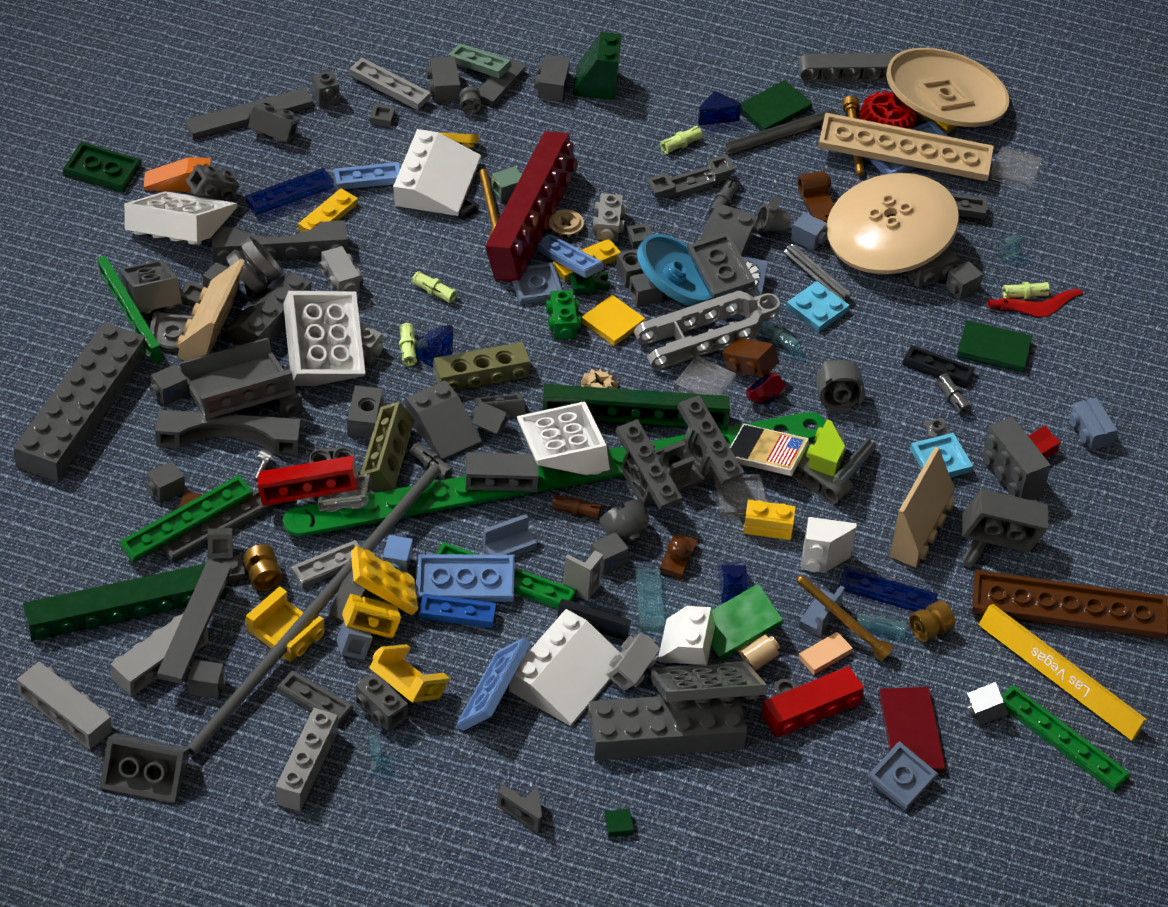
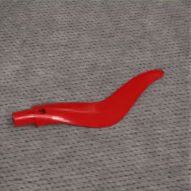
(1037, 309)

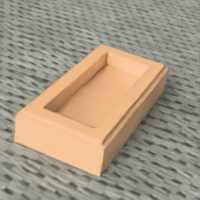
(825, 653)

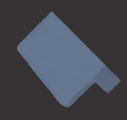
(509, 537)
(818, 616)

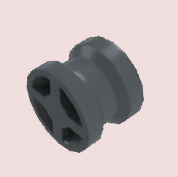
(470, 100)

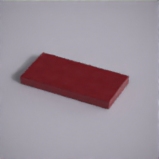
(912, 721)

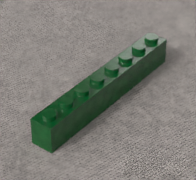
(630, 405)
(112, 603)

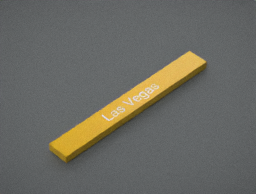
(1062, 672)

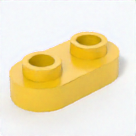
(466, 140)

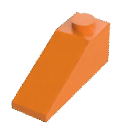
(173, 175)

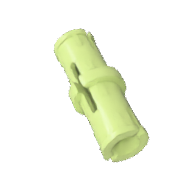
(681, 140)
(434, 287)
(1026, 290)
(408, 344)

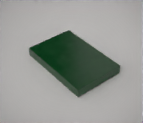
(775, 106)
(102, 167)
(994, 346)

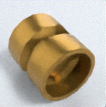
(262, 567)
(933, 621)

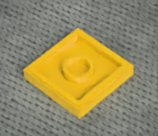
(612, 320)

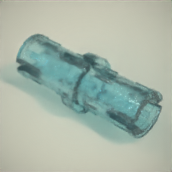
(781, 336)
(898, 627)

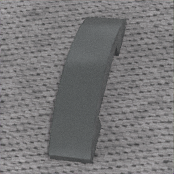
(693, 181)

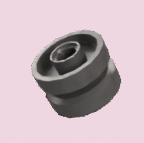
(257, 265)

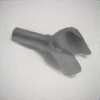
(266, 459)

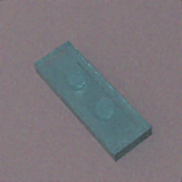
(649, 600)

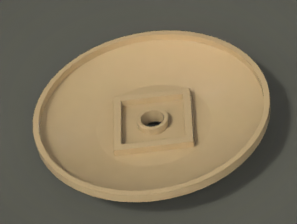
(947, 87)
(894, 244)

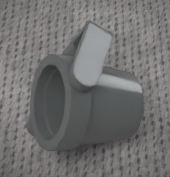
(771, 218)

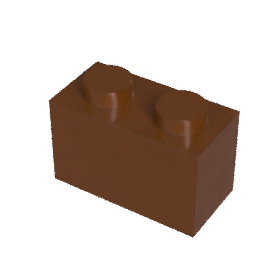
(750, 357)

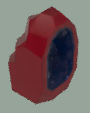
(766, 389)

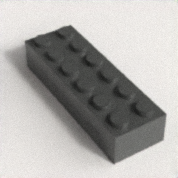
(658, 728)

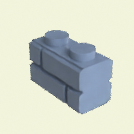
(1093, 424)

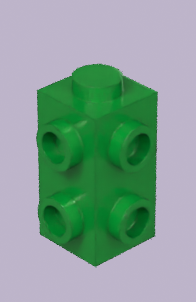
(563, 315)

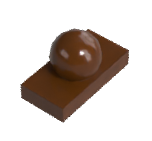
(678, 556)

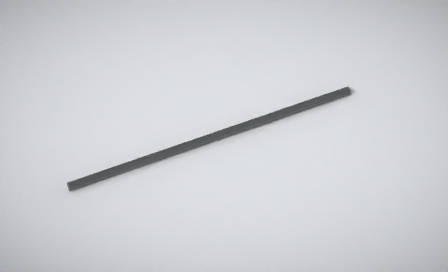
(309, 614)

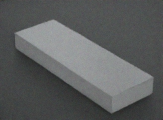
(323, 565)

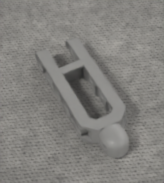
(688, 347)

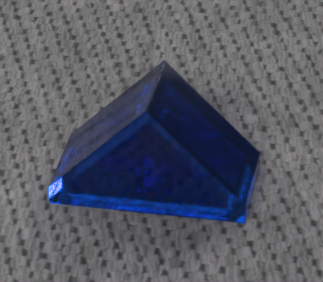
(718, 109)

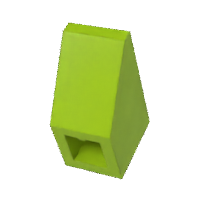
(828, 450)

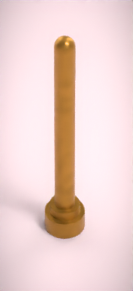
(851, 106)
(491, 207)
(880, 647)

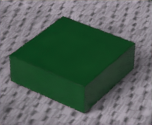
(618, 822)

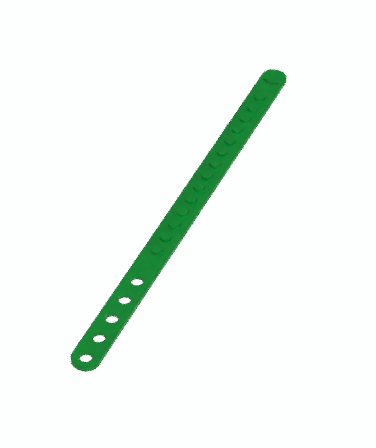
(452, 493)

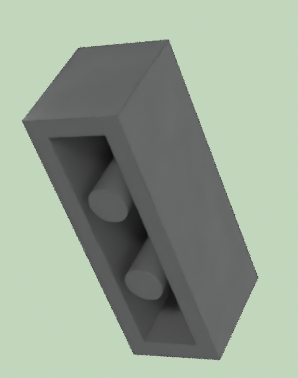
(501, 472)

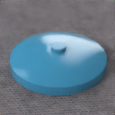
(672, 269)

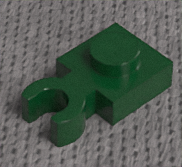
(588, 285)

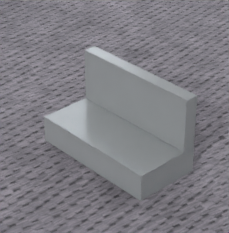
(583, 576)

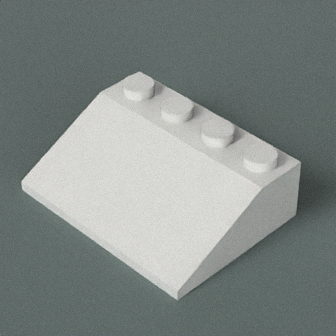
(435, 174)
(177, 216)
(323, 336)
(566, 439)
(565, 668)

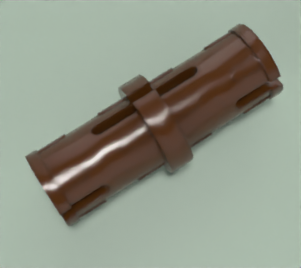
(576, 506)

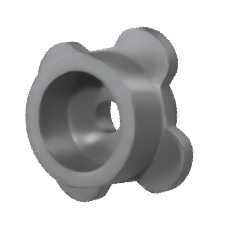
(936, 428)

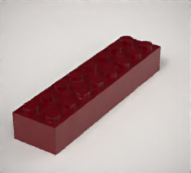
(531, 206)

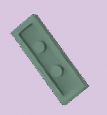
(480, 60)

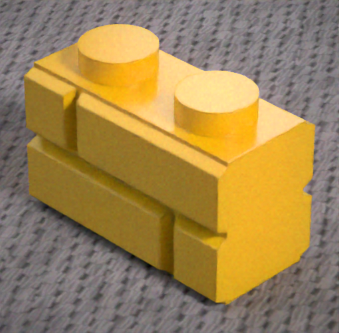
(769, 519)
(371, 616)

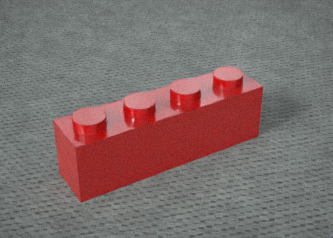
(307, 480)
(812, 702)

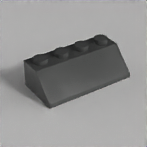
(265, 314)

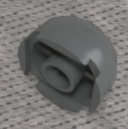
(626, 522)

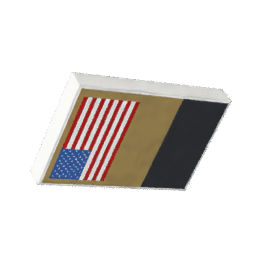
(768, 449)

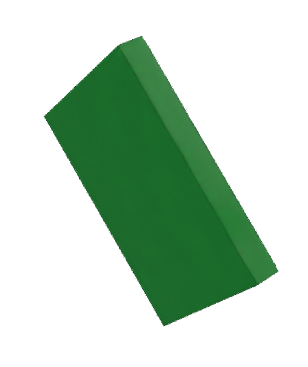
(743, 621)

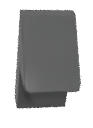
(524, 810)

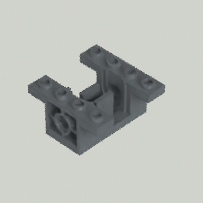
(692, 460)

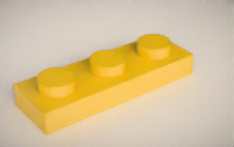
(331, 210)
(603, 251)

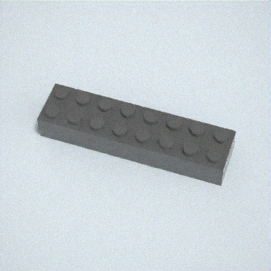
(80, 402)

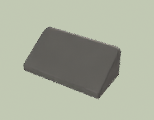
(512, 404)

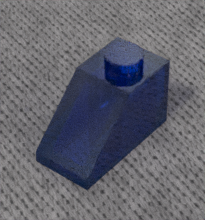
(435, 344)
(732, 579)

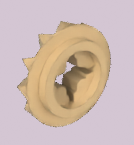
(566, 216)
(589, 379)

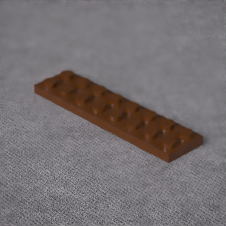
(1071, 604)

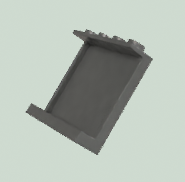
(236, 378)

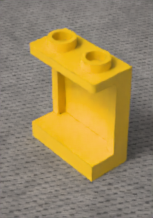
(275, 617)
(392, 667)

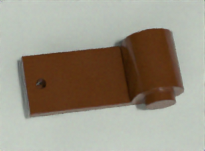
(814, 192)

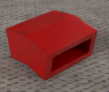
(1045, 441)

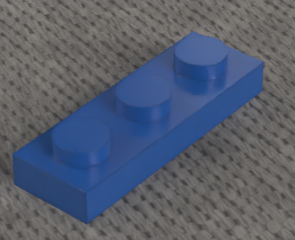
(457, 610)

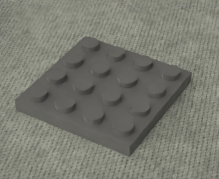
(707, 682)

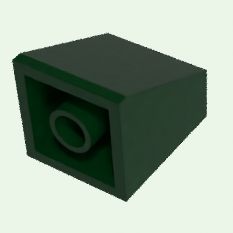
(599, 68)

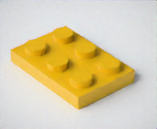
(384, 580)

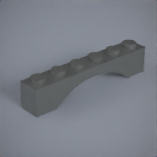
(302, 245)
(182, 427)

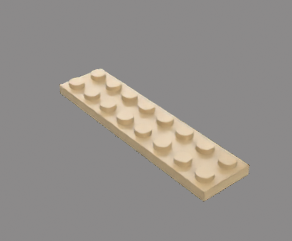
(906, 146)

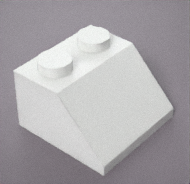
(826, 544)
(688, 636)

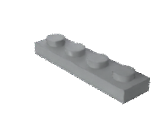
(389, 83)

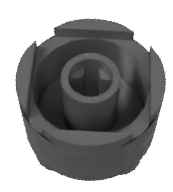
(840, 385)

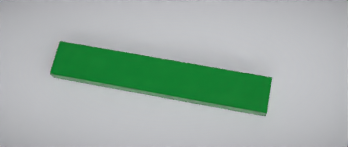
(129, 308)
(185, 518)
(525, 583)
(1064, 739)

